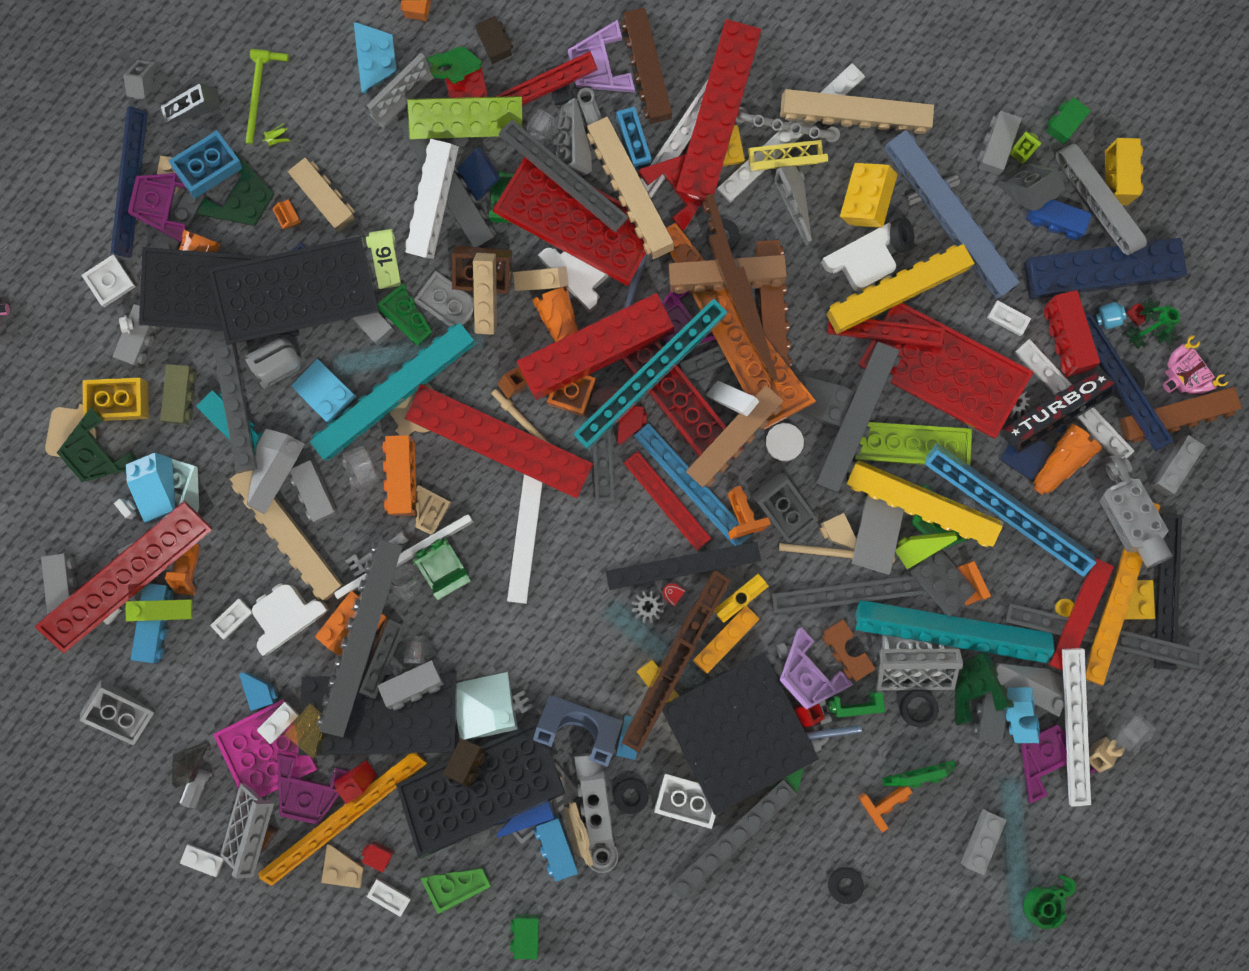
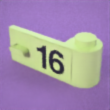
(384, 257)

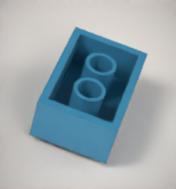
(205, 164)

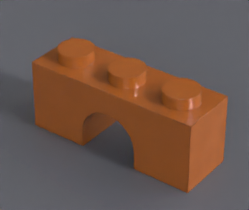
(836, 637)

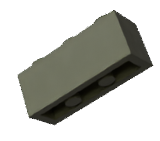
(178, 394)

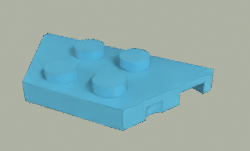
(374, 55)

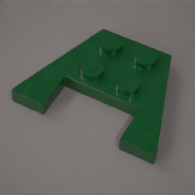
(245, 202)
(86, 455)
(975, 680)

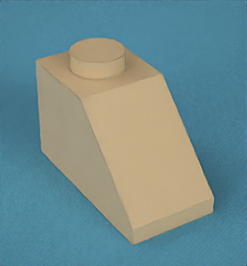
(839, 531)

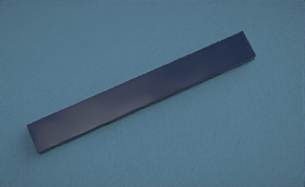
(130, 168)
(1128, 389)

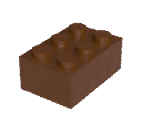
(463, 268)

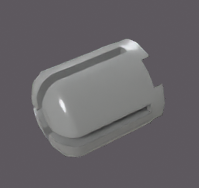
(274, 361)

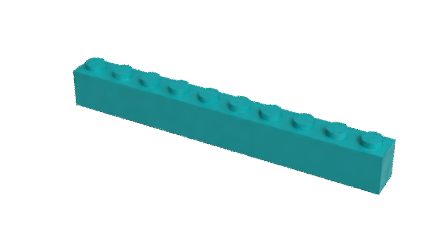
(650, 374)
(392, 392)
(954, 631)

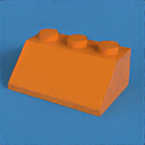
(335, 627)

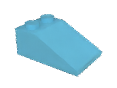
(324, 391)
(152, 486)

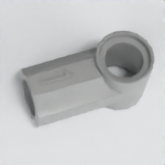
(589, 109)
(194, 790)

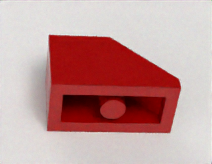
(631, 423)
(355, 781)

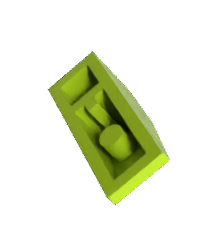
(1025, 147)
(919, 547)
(159, 610)

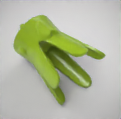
(272, 135)

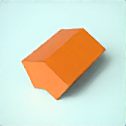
(286, 214)

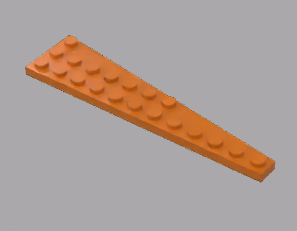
(737, 346)

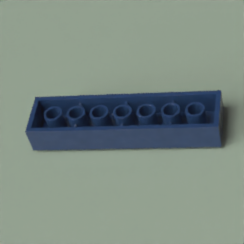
(1104, 269)

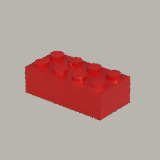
(1071, 334)

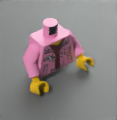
(1189, 372)

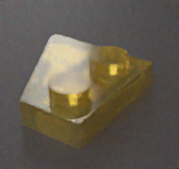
(305, 731)

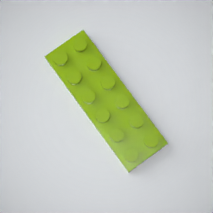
(462, 116)
(912, 443)

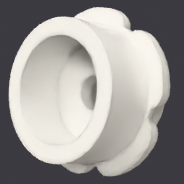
(126, 324)

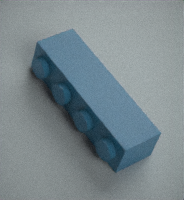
(150, 634)

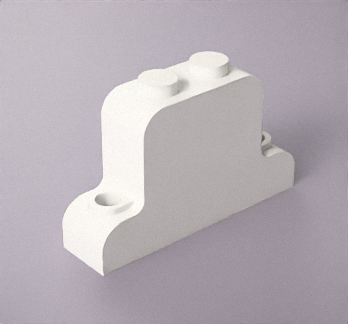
(864, 260)
(581, 276)
(284, 616)

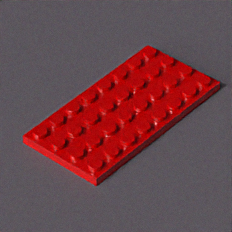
(556, 217)
(959, 378)

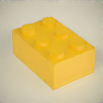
(1124, 169)
(868, 195)
(117, 398)

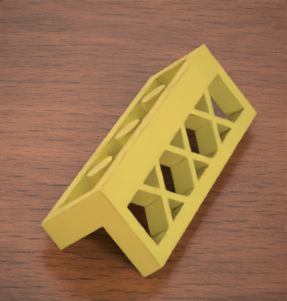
(789, 161)

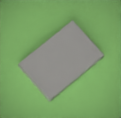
(444, 303)

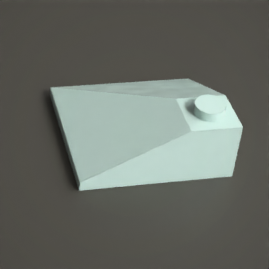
(186, 484)
(485, 707)

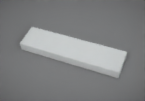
(732, 398)

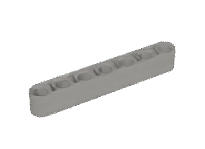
(1101, 199)

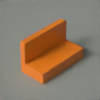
(974, 577)

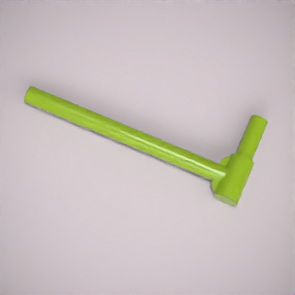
(259, 57)

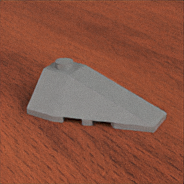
(572, 140)
(792, 189)
(274, 460)
(1046, 685)

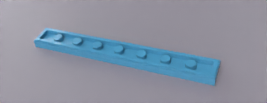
(677, 468)

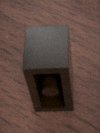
(493, 39)
(464, 763)

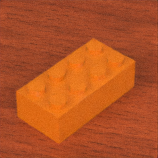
(400, 475)

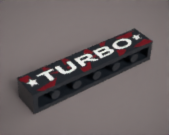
(1059, 410)

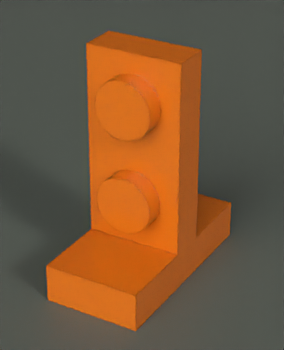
(744, 515)
(183, 572)
(884, 805)

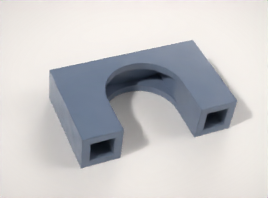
(601, 726)

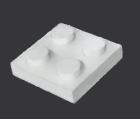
(108, 280)

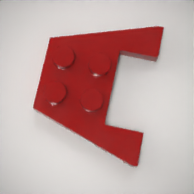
(671, 170)

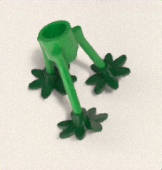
(1167, 318)

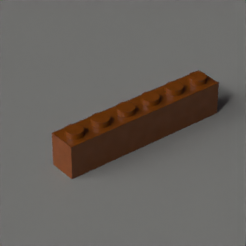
(647, 66)

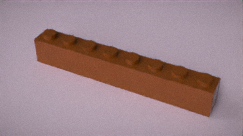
(773, 305)

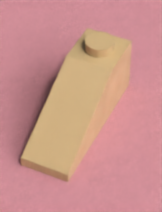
(540, 279)

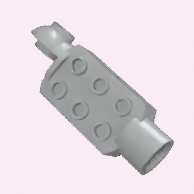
(1134, 514)
(599, 832)

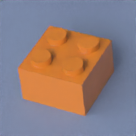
(575, 396)

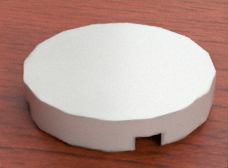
(784, 442)

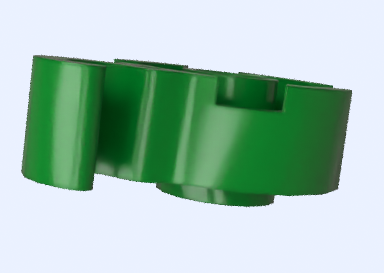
(1051, 898)

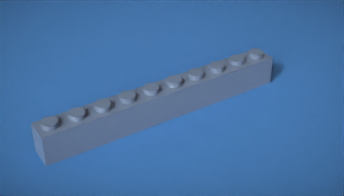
(950, 213)

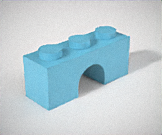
(1024, 723)

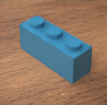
(633, 138)
(556, 849)

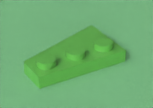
(454, 887)

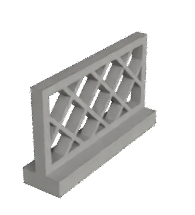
(404, 86)
(918, 661)
(254, 830)

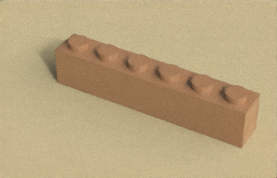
(705, 274)
(735, 435)

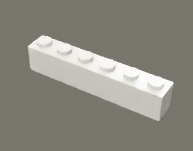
(431, 198)

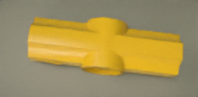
(750, 590)

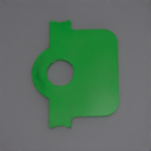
(461, 60)

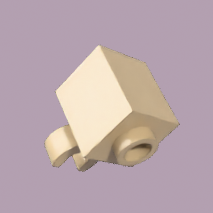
(1104, 754)

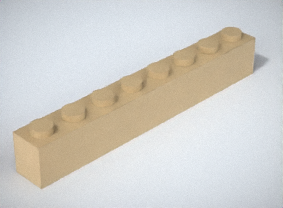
(856, 111)
(630, 187)
(292, 542)

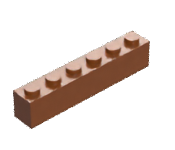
(1187, 413)

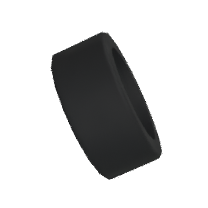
(934, 710)

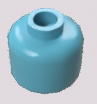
(1111, 315)

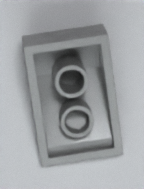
(116, 713)

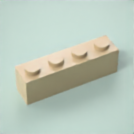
(320, 193)
(485, 293)

